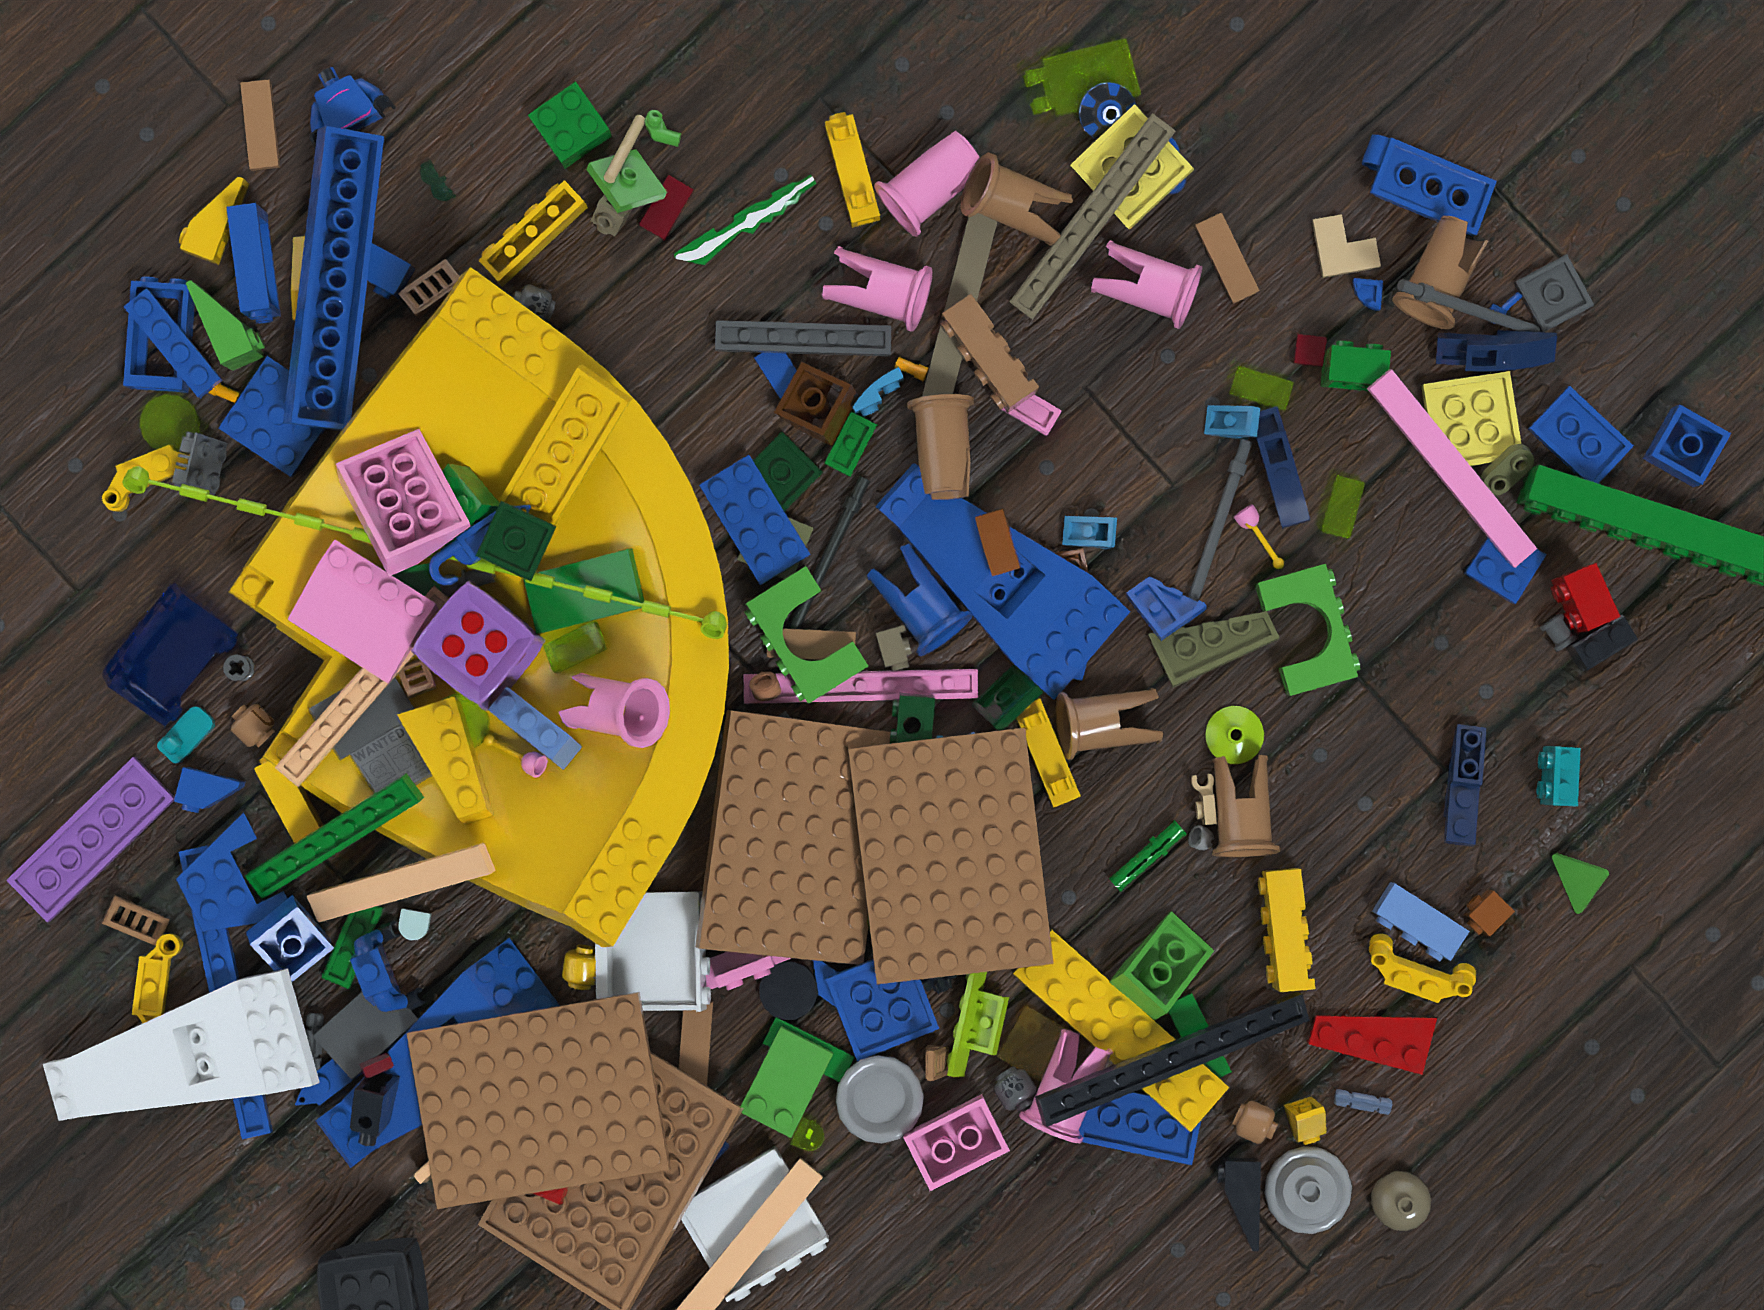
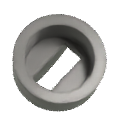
(1200, 838)

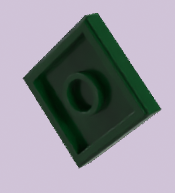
(786, 470)
(515, 541)
(1007, 698)

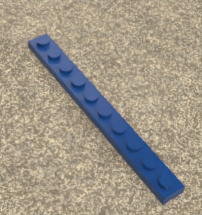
(220, 971)

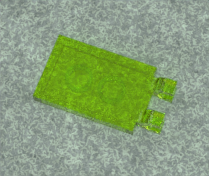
(1074, 73)

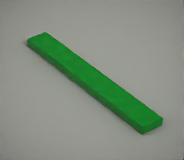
(334, 836)

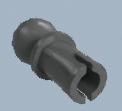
(479, 577)

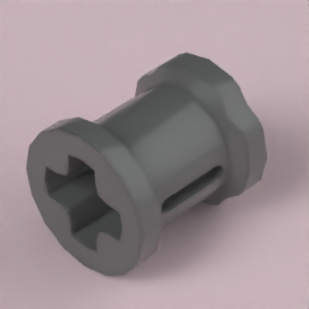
(1559, 632)
(230, 668)

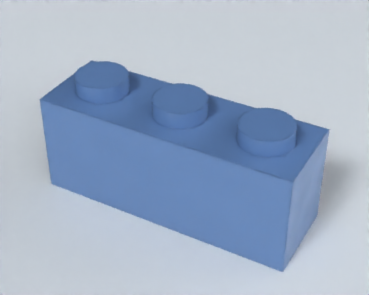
(535, 728)
(1419, 922)

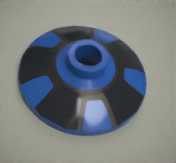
(1097, 102)

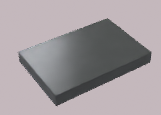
(373, 723)
(362, 1033)

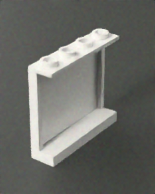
(658, 955)
(729, 1203)

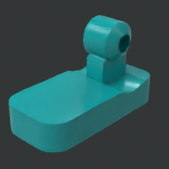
(186, 734)

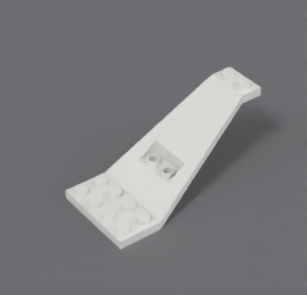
(212, 1049)

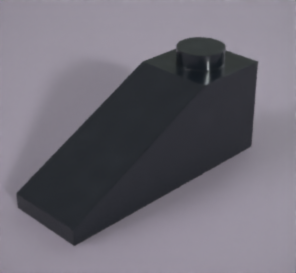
(1242, 1188)

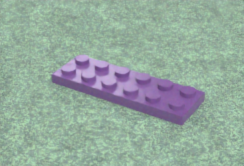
(91, 839)

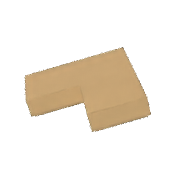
(1337, 255)

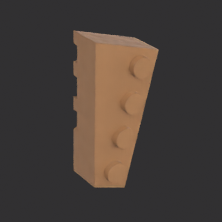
(988, 353)

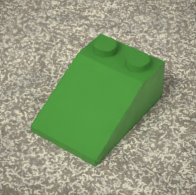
(230, 337)
(1162, 966)
(786, 1081)

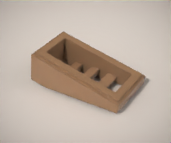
(415, 286)
(420, 688)
(113, 908)
(936, 1061)

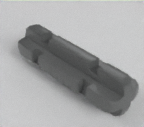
(314, 1021)

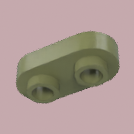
(1505, 469)

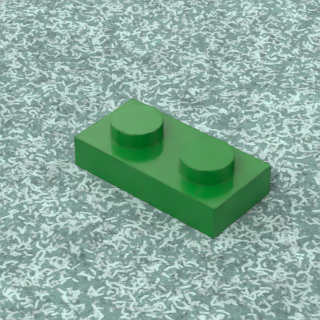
(850, 444)

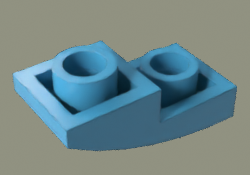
(870, 398)

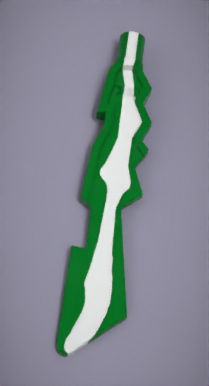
(711, 243)

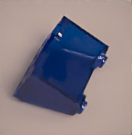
(167, 653)

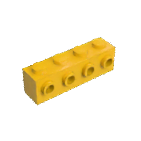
(533, 233)

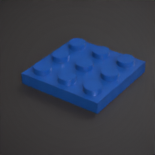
(259, 418)
(879, 1014)

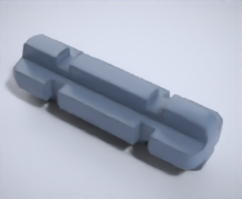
(1362, 1101)

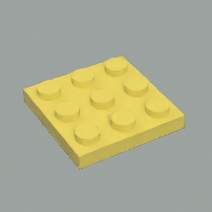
(1155, 184)
(1475, 414)

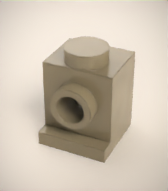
(607, 218)
(894, 648)

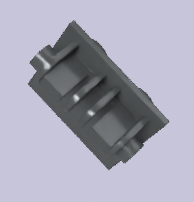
(203, 463)

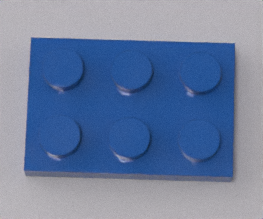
(1580, 436)

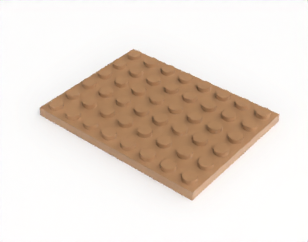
(786, 842)
(950, 856)
(538, 1100)
(617, 1228)

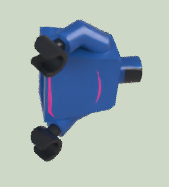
(346, 103)
(376, 974)

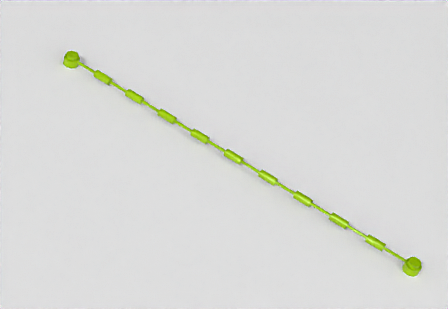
(137, 480)

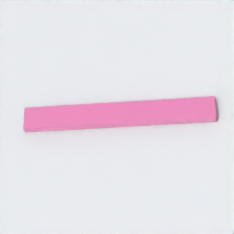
(1451, 468)
(883, 686)

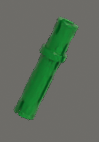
(1149, 854)

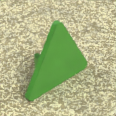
(1579, 880)

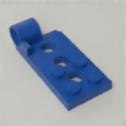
(1391, 156)

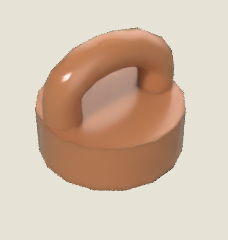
(765, 686)

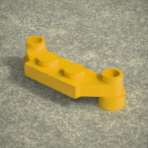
(158, 463)
(153, 978)
(1419, 978)

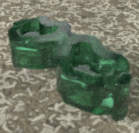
(438, 186)

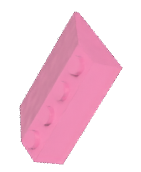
(402, 500)
(362, 611)

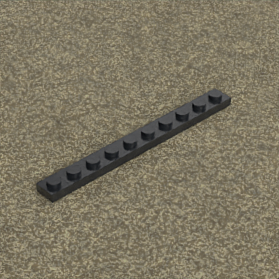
(1171, 1059)

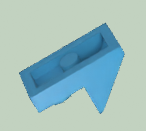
(1232, 421)
(1089, 531)

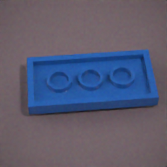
(754, 520)
(1139, 1127)

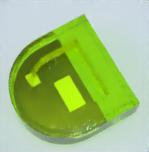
(808, 1135)

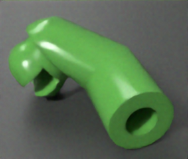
(658, 130)

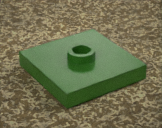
(632, 187)

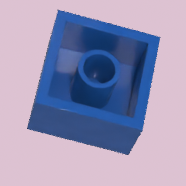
(1686, 446)
(289, 939)

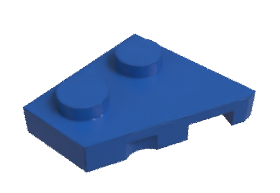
(1163, 607)

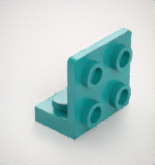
(1559, 776)

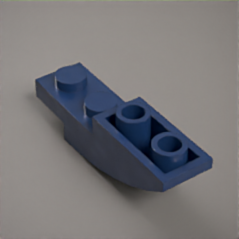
(1496, 352)
(1281, 469)
(1464, 784)

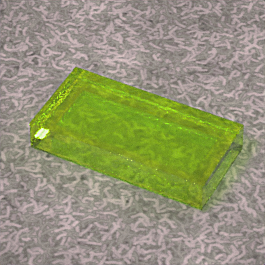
(1261, 388)
(1342, 507)
(575, 647)

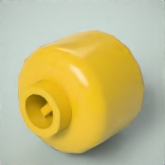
(580, 967)

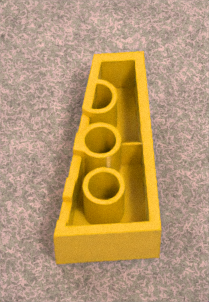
(449, 753)
(1286, 930)

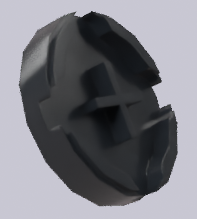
(788, 990)

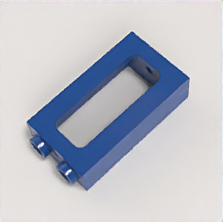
(253, 262)
(137, 340)

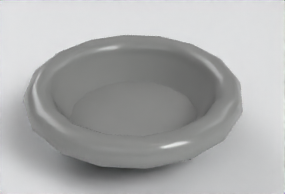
(879, 1099)
(1308, 1190)

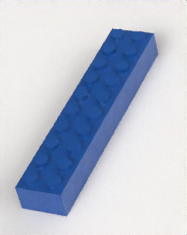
(333, 278)

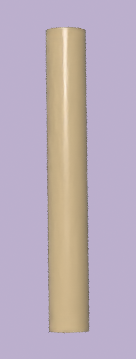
(624, 149)

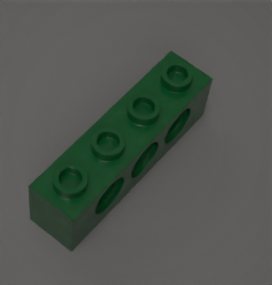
(913, 706)

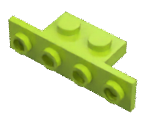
(978, 1024)

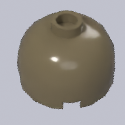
(1401, 1201)

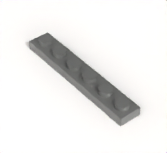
(803, 338)

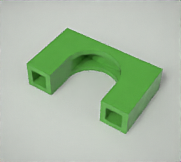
(1335, 660)
(811, 677)

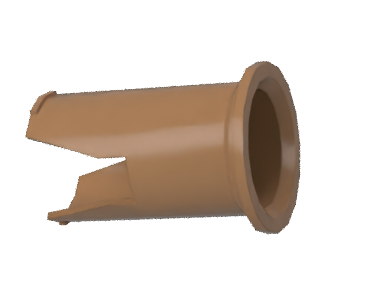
(1008, 197)
(1445, 266)
(943, 444)
(1095, 722)
(1244, 822)

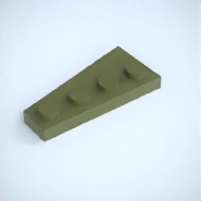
(1210, 645)

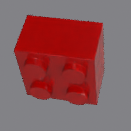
(1584, 598)

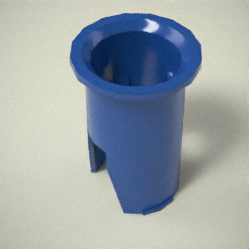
(927, 609)

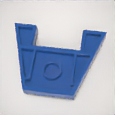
(217, 886)

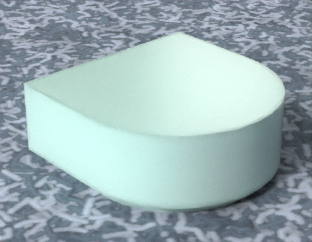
(414, 923)

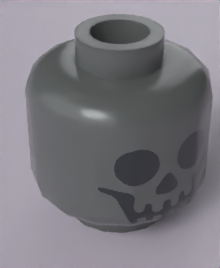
(536, 300)
(1015, 1089)

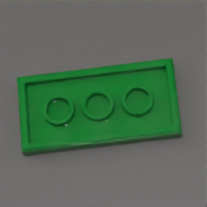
(564, 607)

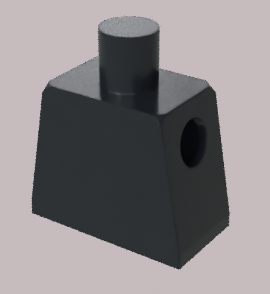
(373, 1106)

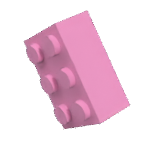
(956, 1142)

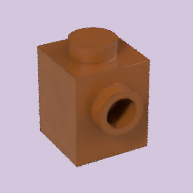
(1487, 913)

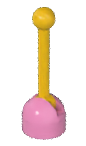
(1248, 519)
(532, 762)

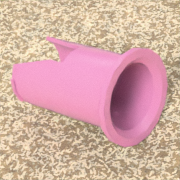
(928, 182)
(1161, 285)
(890, 289)
(644, 714)
(1059, 1073)

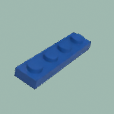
(173, 343)

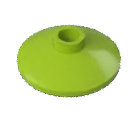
(1219, 734)

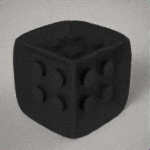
(373, 1277)

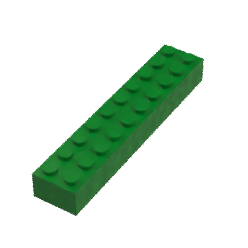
(1643, 521)

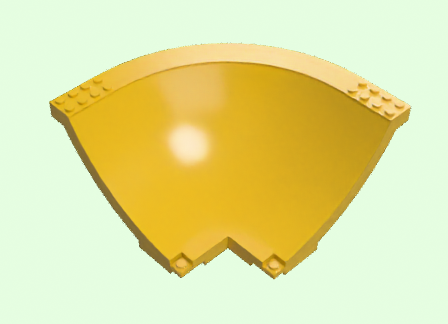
(578, 837)

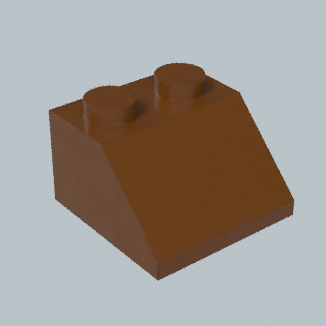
(817, 403)

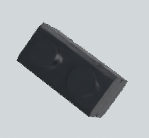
(1601, 643)

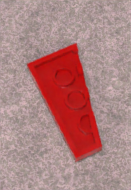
(1383, 1040)

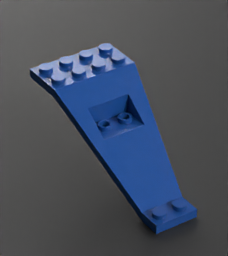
(1045, 616)
(489, 988)

